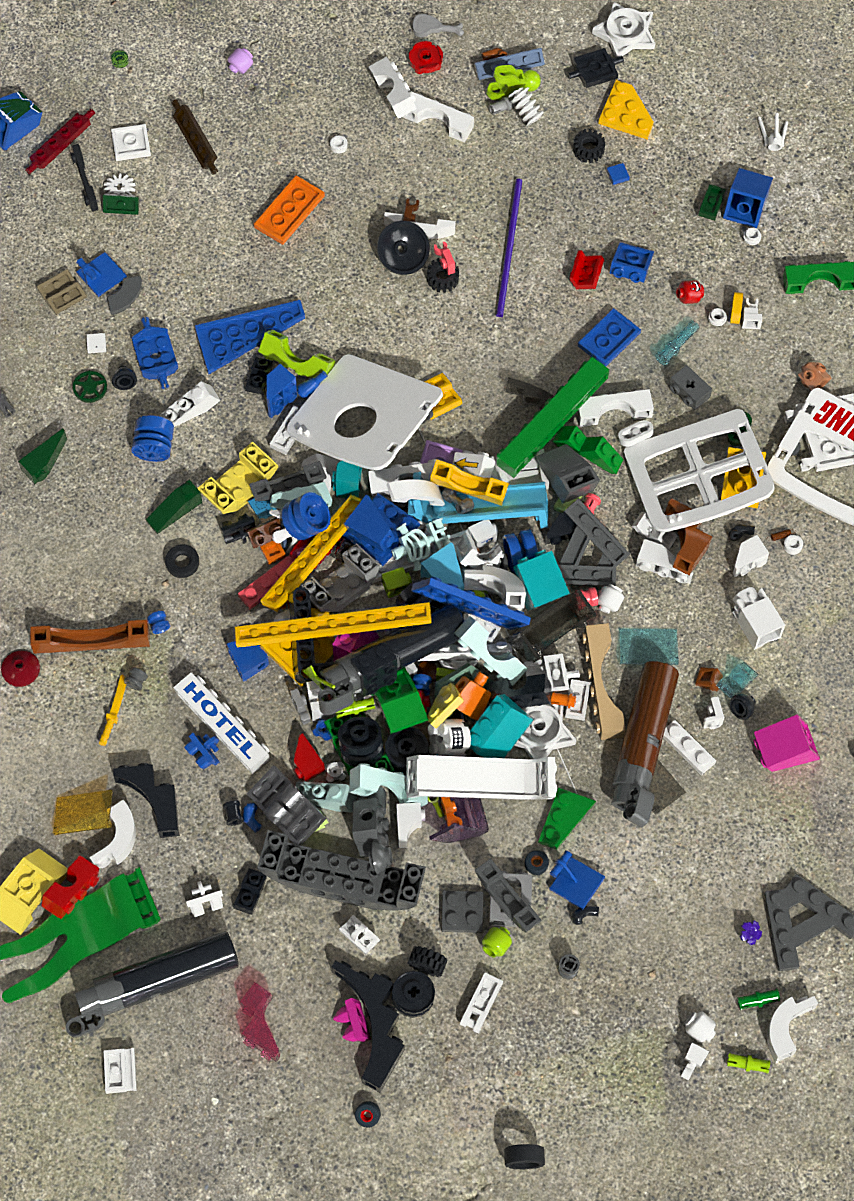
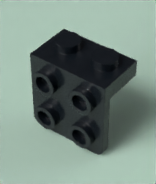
(376, 668)

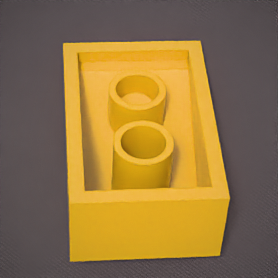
(740, 478)

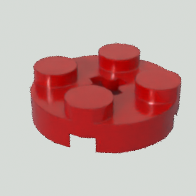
(425, 65)

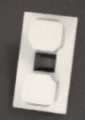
(353, 928)

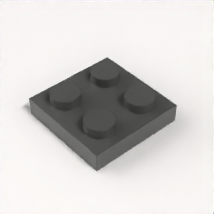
(462, 911)

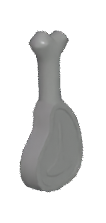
(426, 24)

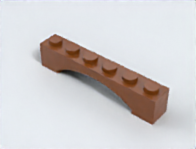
(128, 635)

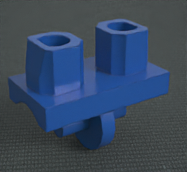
(197, 744)

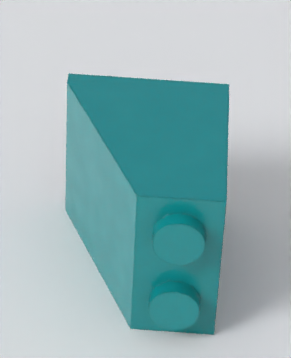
(541, 579)

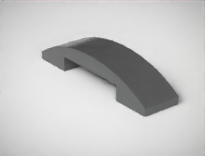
(311, 473)
(506, 897)

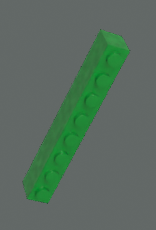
(552, 417)

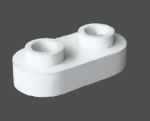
(635, 433)

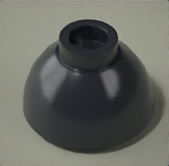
(124, 378)
(742, 706)

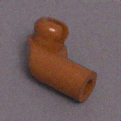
(493, 53)

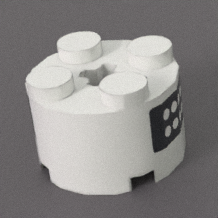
(449, 738)

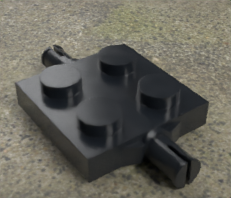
(595, 67)

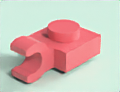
(447, 261)

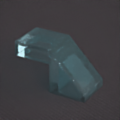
(737, 680)

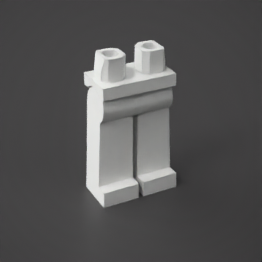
(529, 474)

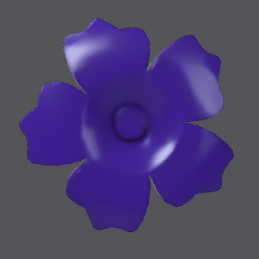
(751, 932)

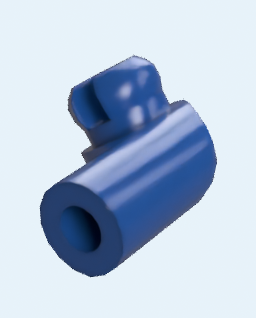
(249, 817)

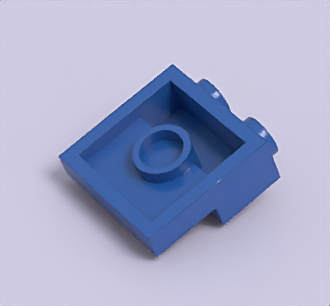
(631, 262)

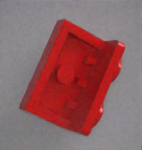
(586, 271)

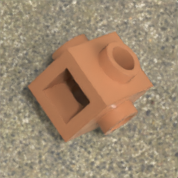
(814, 375)

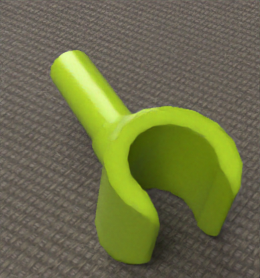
(435, 803)

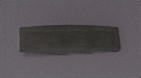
(530, 394)

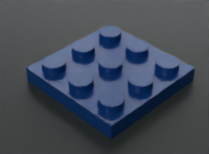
(394, 518)

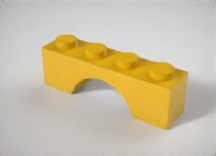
(458, 480)

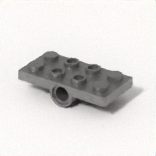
(286, 806)

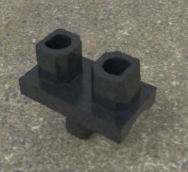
(237, 530)

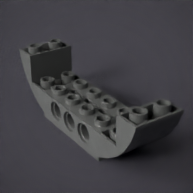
(339, 876)

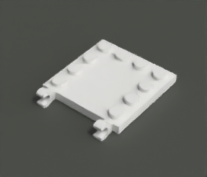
(823, 452)

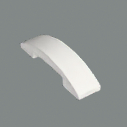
(443, 228)
(415, 489)

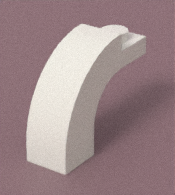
(499, 581)
(123, 840)
(778, 1034)

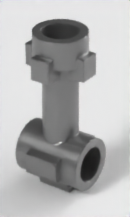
(462, 506)

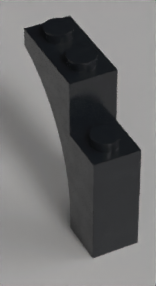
(161, 797)

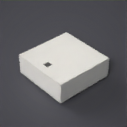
(96, 343)

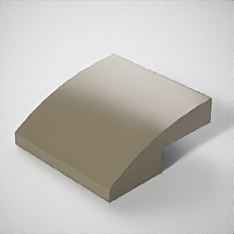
(61, 292)

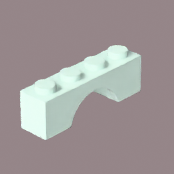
(475, 637)
(366, 781)

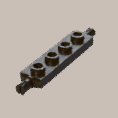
(195, 136)

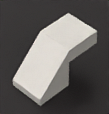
(646, 531)

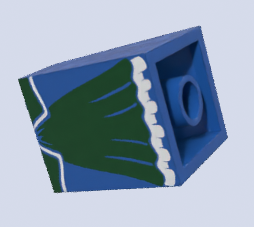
(17, 118)

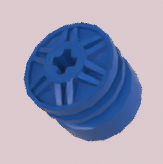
(152, 438)

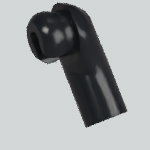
(579, 914)

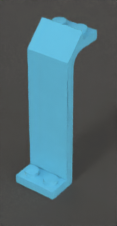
(519, 501)

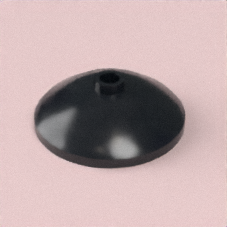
(414, 245)

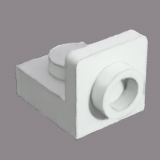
(715, 714)

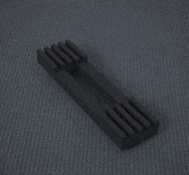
(90, 198)

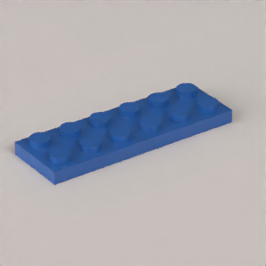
(471, 604)

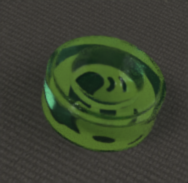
(119, 59)

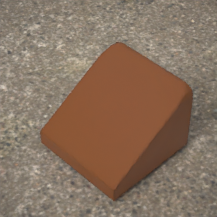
(708, 678)

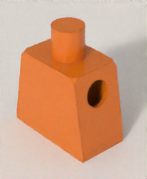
(474, 695)

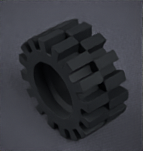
(589, 154)
(441, 284)
(427, 961)

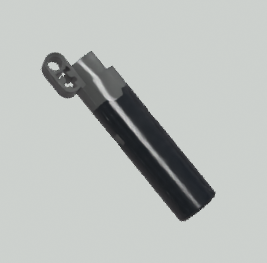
(406, 643)
(153, 977)

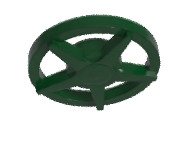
(90, 386)

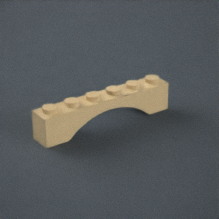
(610, 718)

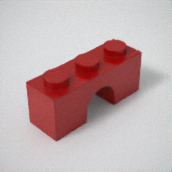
(62, 899)

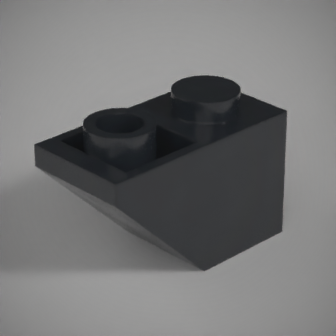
(561, 530)

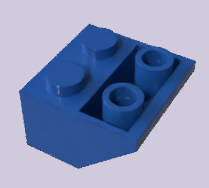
(280, 390)

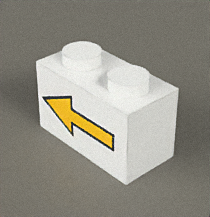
(474, 464)

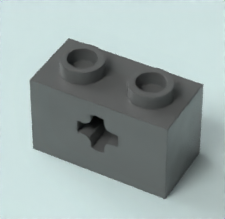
(690, 387)

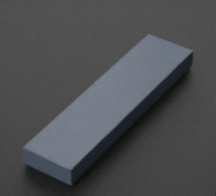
(521, 60)

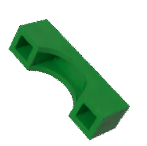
(799, 276)

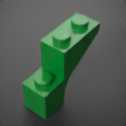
(592, 448)

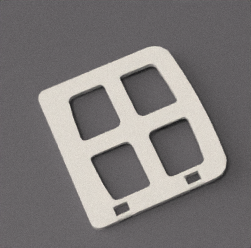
(699, 472)

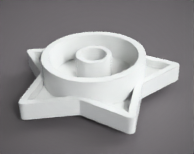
(626, 30)
(552, 734)

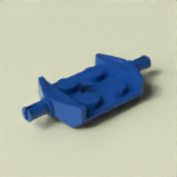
(151, 341)

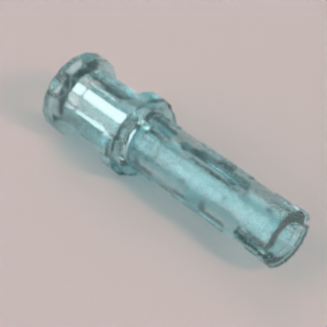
(673, 347)

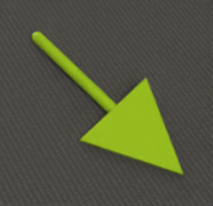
(312, 675)

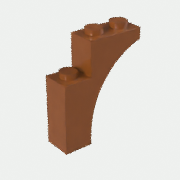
(692, 540)

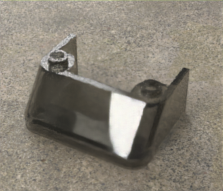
(550, 625)

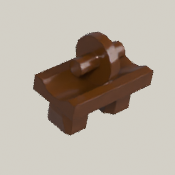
(263, 532)

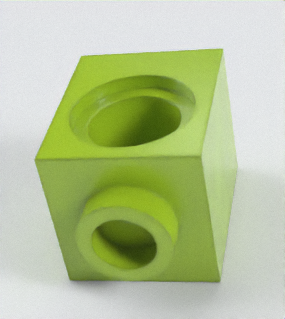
(395, 581)

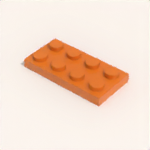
(289, 210)

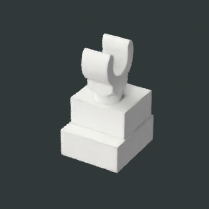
(750, 317)
(695, 1057)

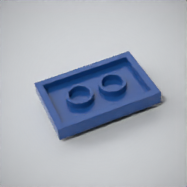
(609, 337)

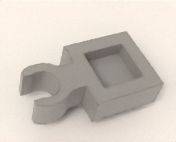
(299, 703)

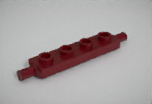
(59, 141)

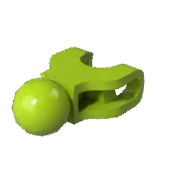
(512, 81)

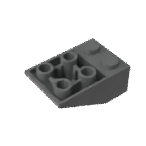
(568, 473)

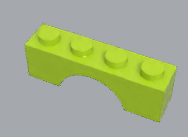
(276, 347)

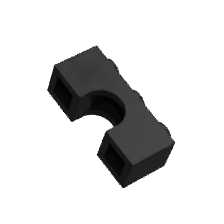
(534, 693)

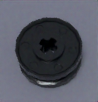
(402, 997)

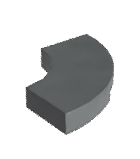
(126, 295)

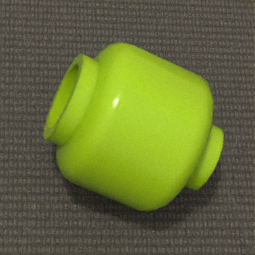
(496, 941)

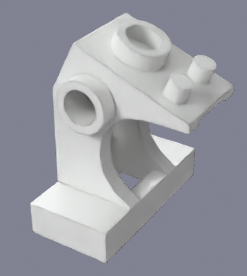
(470, 556)

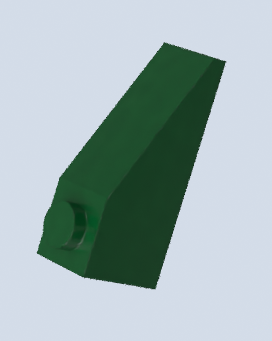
(41, 460)
(175, 506)

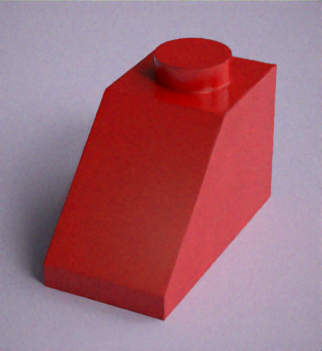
(306, 761)

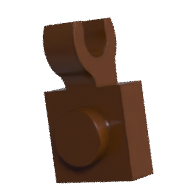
(409, 216)

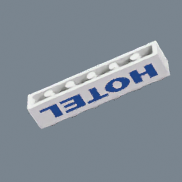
(222, 723)

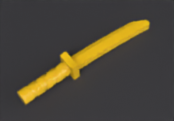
(112, 718)

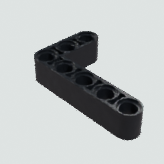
(307, 644)

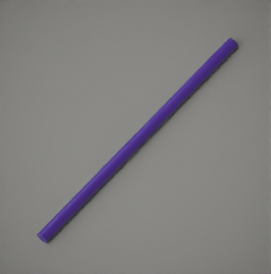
(509, 248)

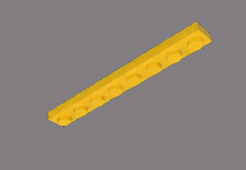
(309, 557)

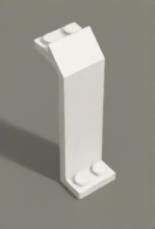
(481, 777)

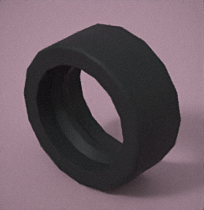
(524, 1156)

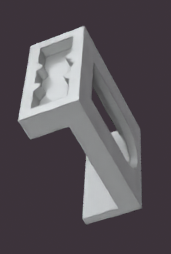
(500, 918)

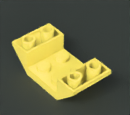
(232, 489)
(26, 886)

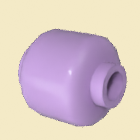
(240, 60)

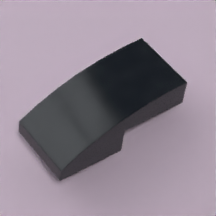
(258, 378)
(250, 891)

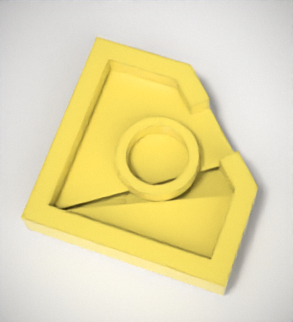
(444, 704)

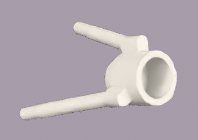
(774, 141)

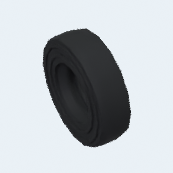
(182, 572)

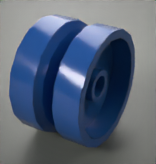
(306, 516)
(519, 547)

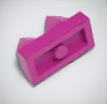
(353, 1013)

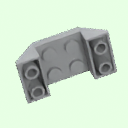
(345, 582)

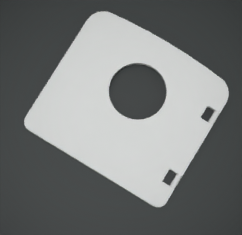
(355, 383)

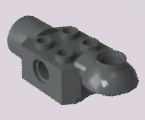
(370, 830)

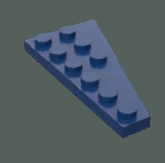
(236, 335)

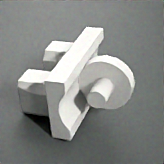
(196, 903)

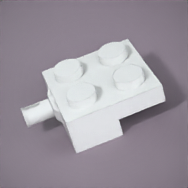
(555, 670)

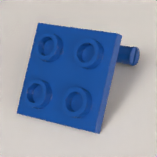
(100, 273)
(574, 880)

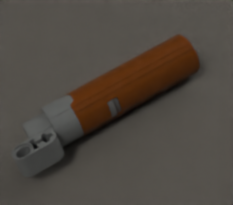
(643, 741)

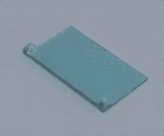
(647, 645)

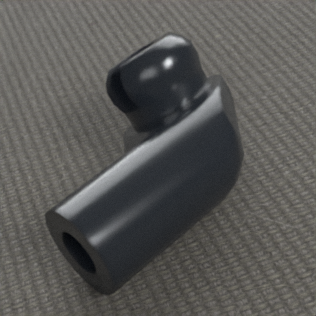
(739, 530)

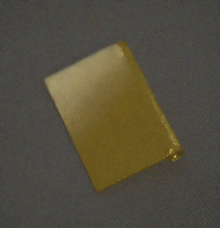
(83, 812)

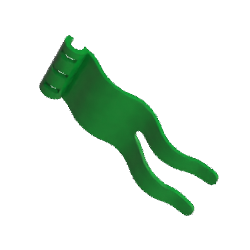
(91, 927)

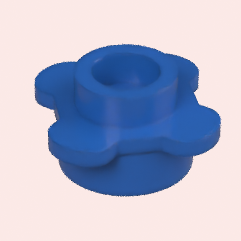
(318, 731)

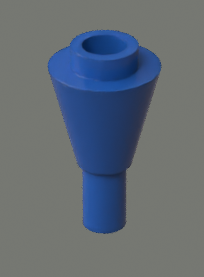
(308, 387)

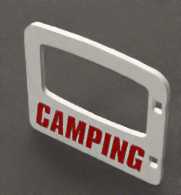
(831, 420)

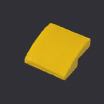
(450, 398)

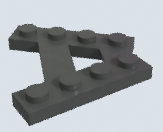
(591, 529)
(786, 938)

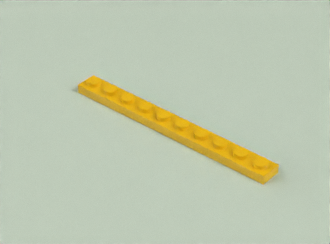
(333, 624)

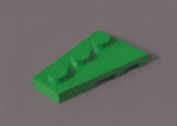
(564, 815)

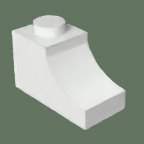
(408, 819)

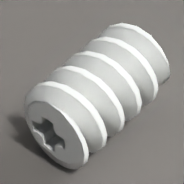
(526, 105)

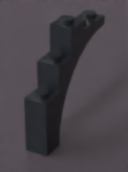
(373, 994)

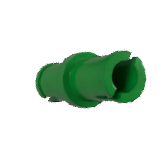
(758, 999)

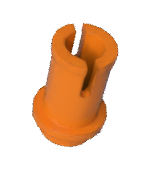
(563, 699)

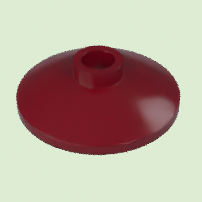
(20, 676)

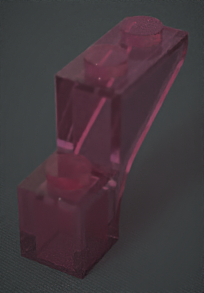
(257, 1032)

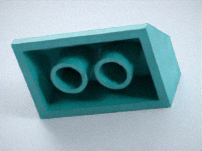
(499, 728)

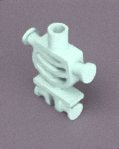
(409, 548)

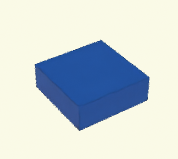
(618, 174)

